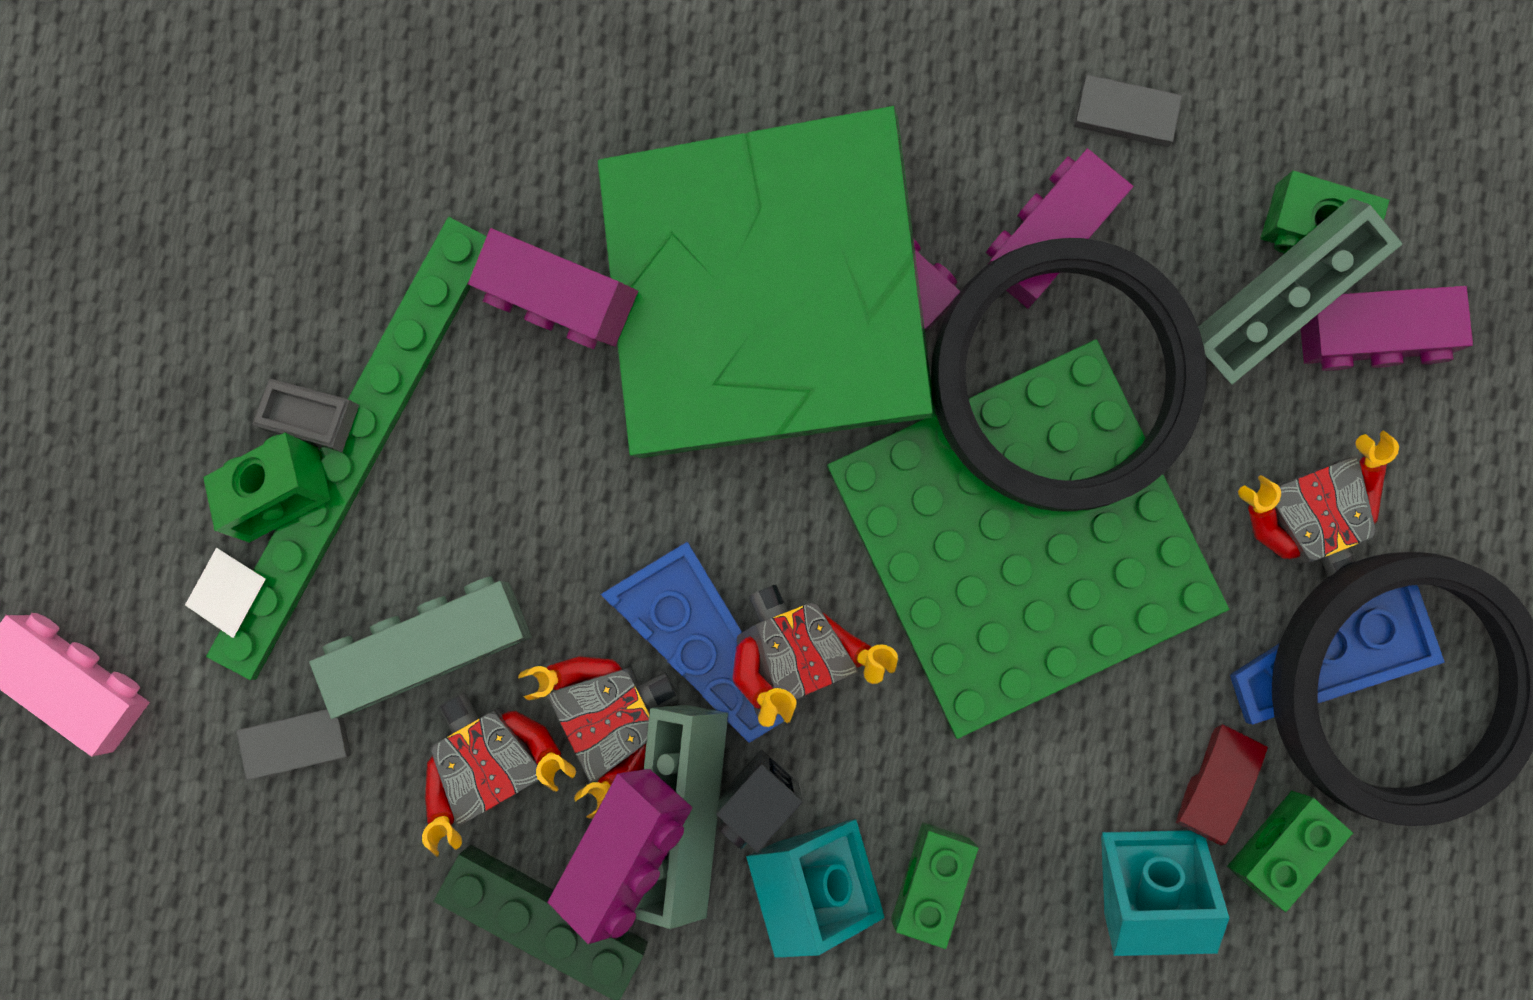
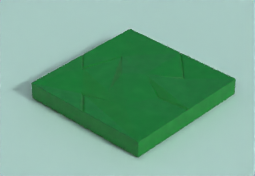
(767, 285)

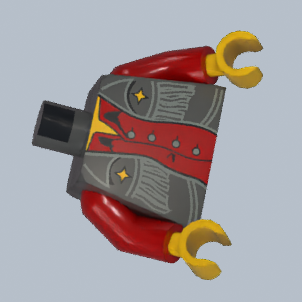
(1323, 509)
(798, 655)
(602, 715)
(483, 766)

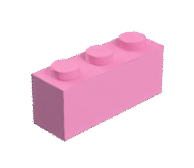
(66, 684)

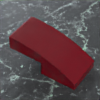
(1222, 786)

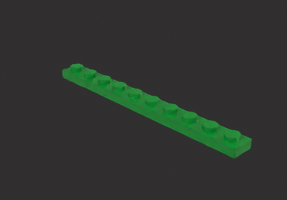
(381, 396)

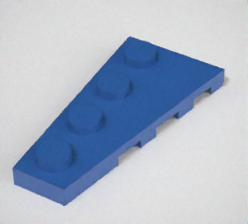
(692, 628)
(1374, 645)

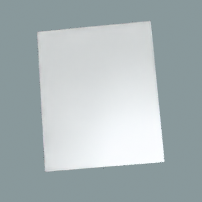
(225, 592)

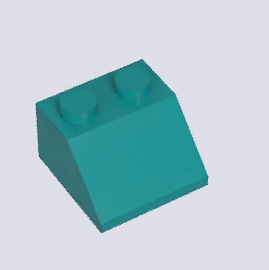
(815, 890)
(1161, 894)

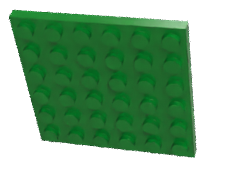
(1013, 594)

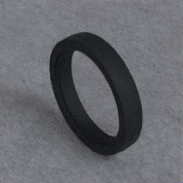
(1182, 358)
(1299, 661)

